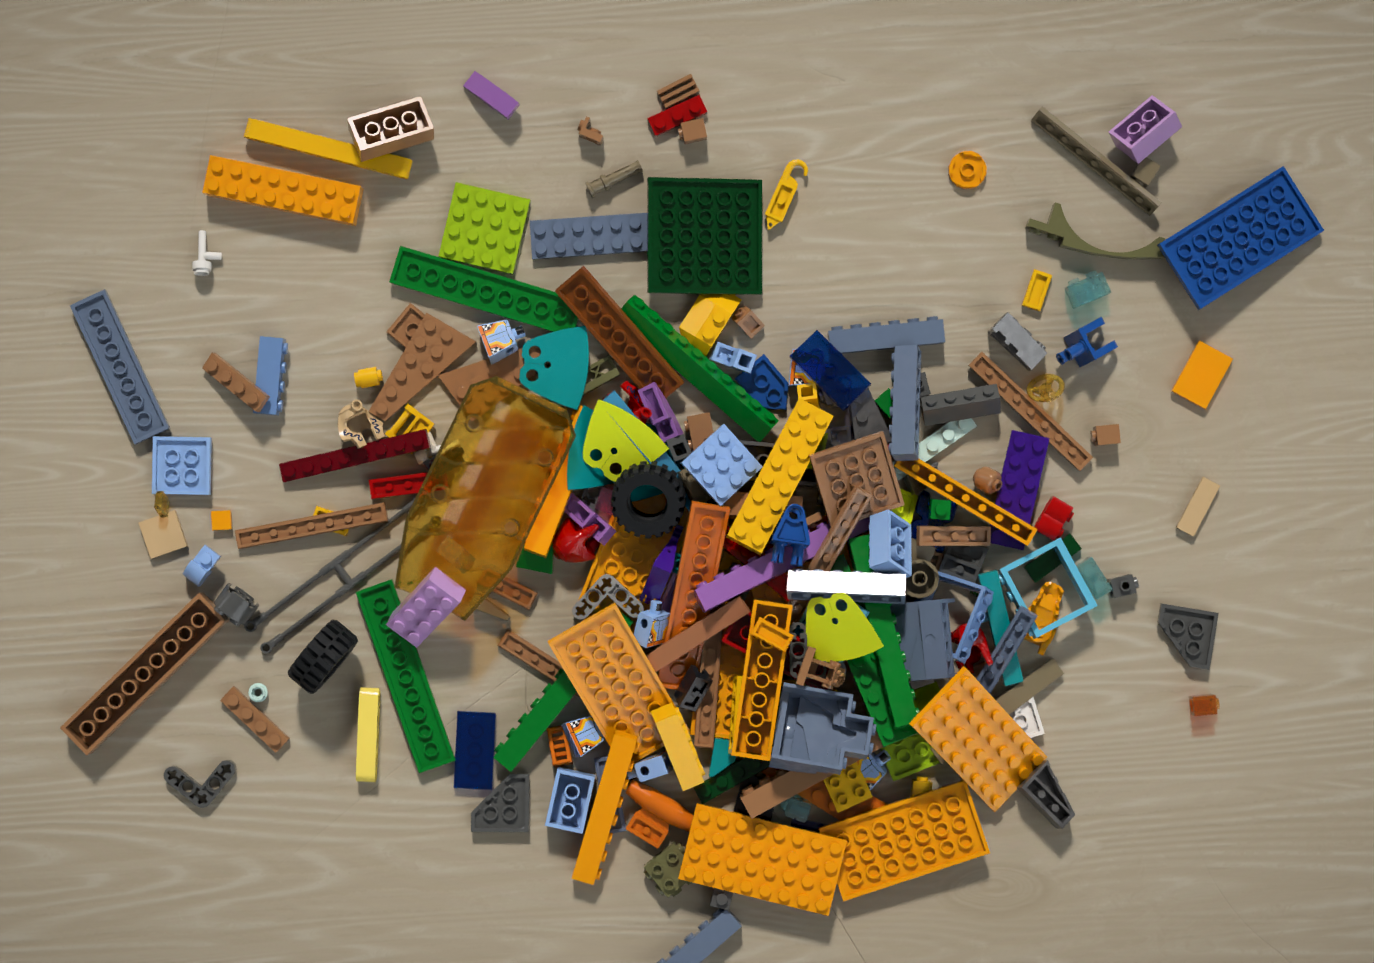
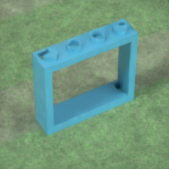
(1073, 573)

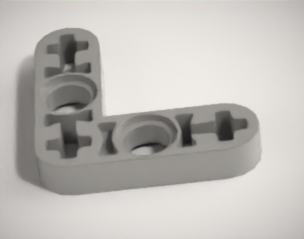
(611, 592)

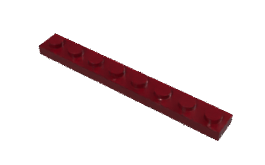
(355, 456)

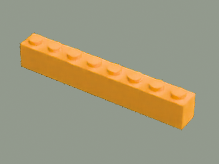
(968, 499)
(550, 515)
(605, 806)

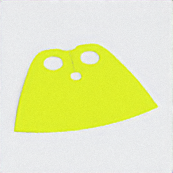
(605, 434)
(842, 641)

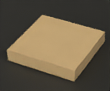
(163, 534)

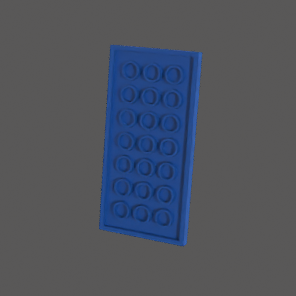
(1240, 238)

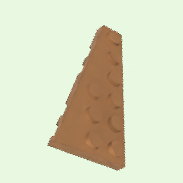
(424, 358)
(508, 368)

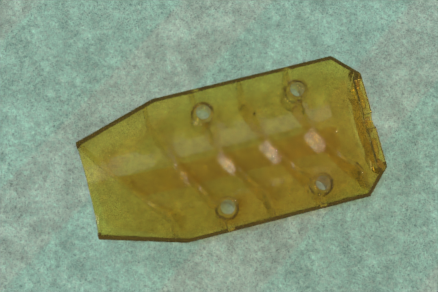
(487, 480)

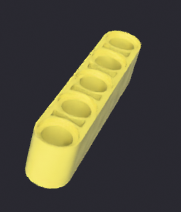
(368, 734)

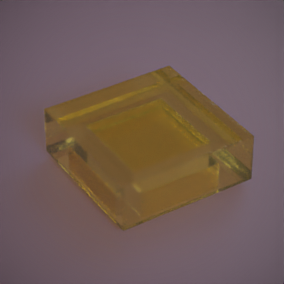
(162, 504)

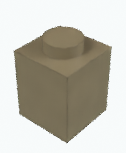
(1145, 172)

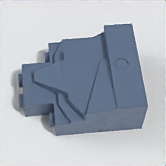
(925, 638)
(818, 730)

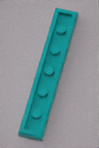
(999, 622)

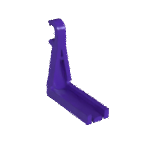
(661, 569)

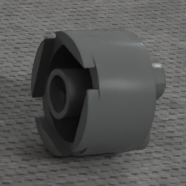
(235, 604)

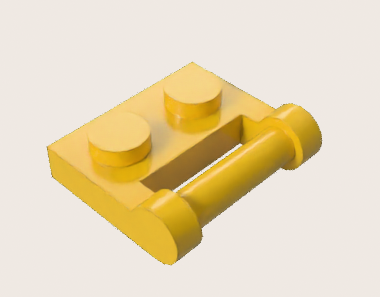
(419, 423)

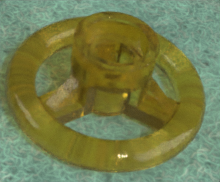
(1045, 390)

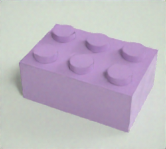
(1145, 129)

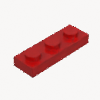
(676, 115)

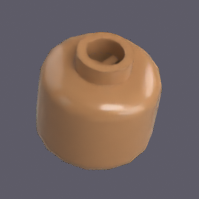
(987, 480)

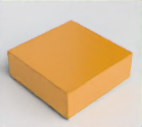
(221, 520)

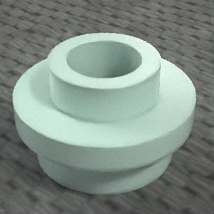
(253, 696)

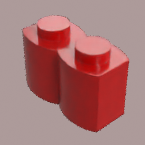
(1053, 518)

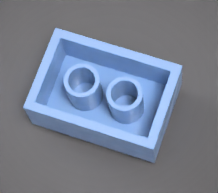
(890, 544)
(570, 800)

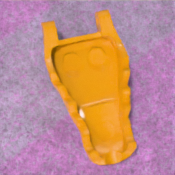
(1047, 608)

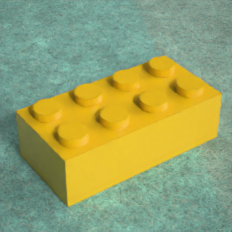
(678, 746)

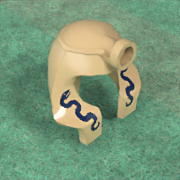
(354, 419)

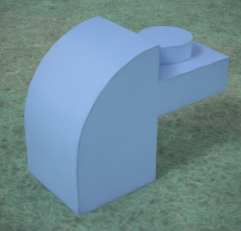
(733, 357)
(200, 567)

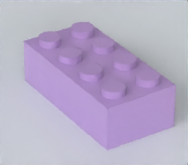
(426, 607)

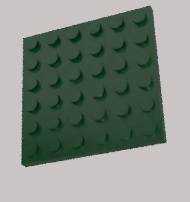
(704, 236)

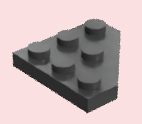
(1190, 632)
(505, 807)

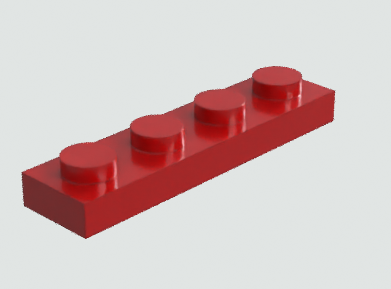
(397, 485)

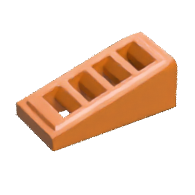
(569, 761)

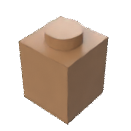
(692, 131)
(1106, 435)

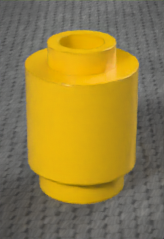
(368, 377)

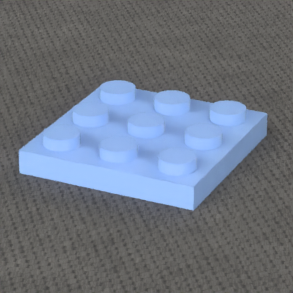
(181, 465)
(721, 465)

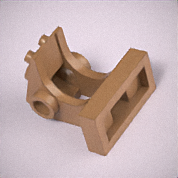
(835, 675)

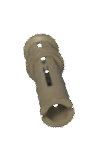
(605, 182)

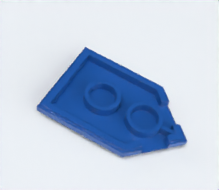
(765, 384)

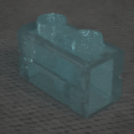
(1087, 289)
(1093, 578)
(796, 808)

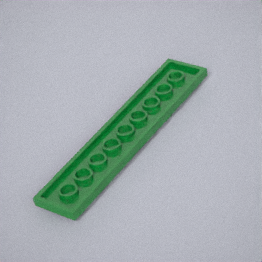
(481, 290)
(406, 680)
(868, 680)

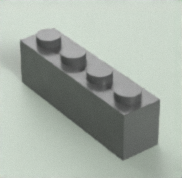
(961, 404)

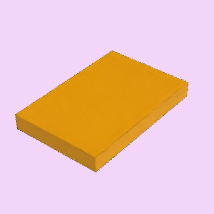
(1202, 374)

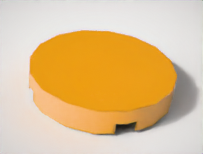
(967, 170)

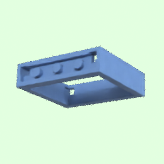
(976, 618)

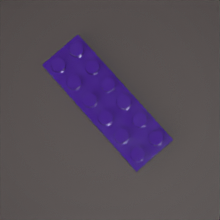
(1020, 481)

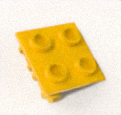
(847, 788)

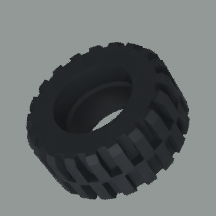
(644, 523)
(322, 656)

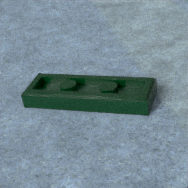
(1049, 560)

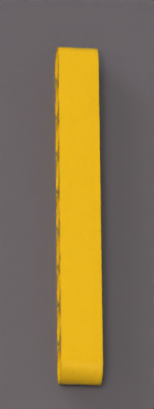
(324, 148)

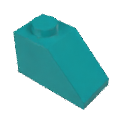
(720, 757)

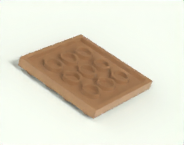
(860, 464)

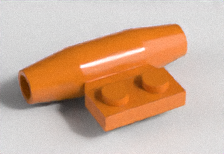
(656, 814)

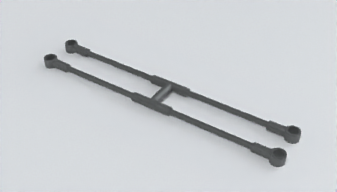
(334, 564)

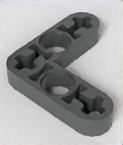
(794, 660)
(205, 788)

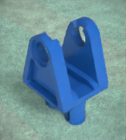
(1081, 348)
(792, 534)

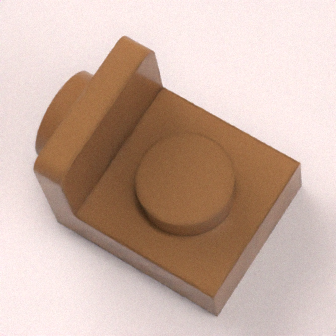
(592, 135)
(747, 321)

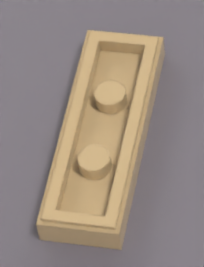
(1197, 506)

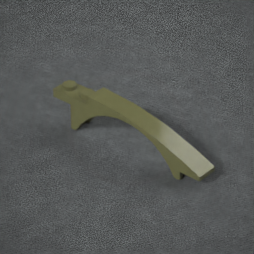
(1058, 228)

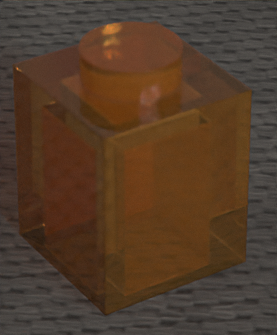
(1203, 704)

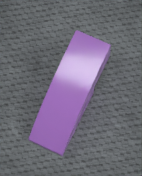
(491, 95)
(662, 414)
(585, 516)

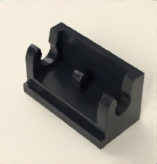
(692, 688)

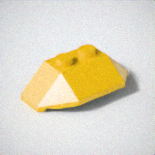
(708, 319)

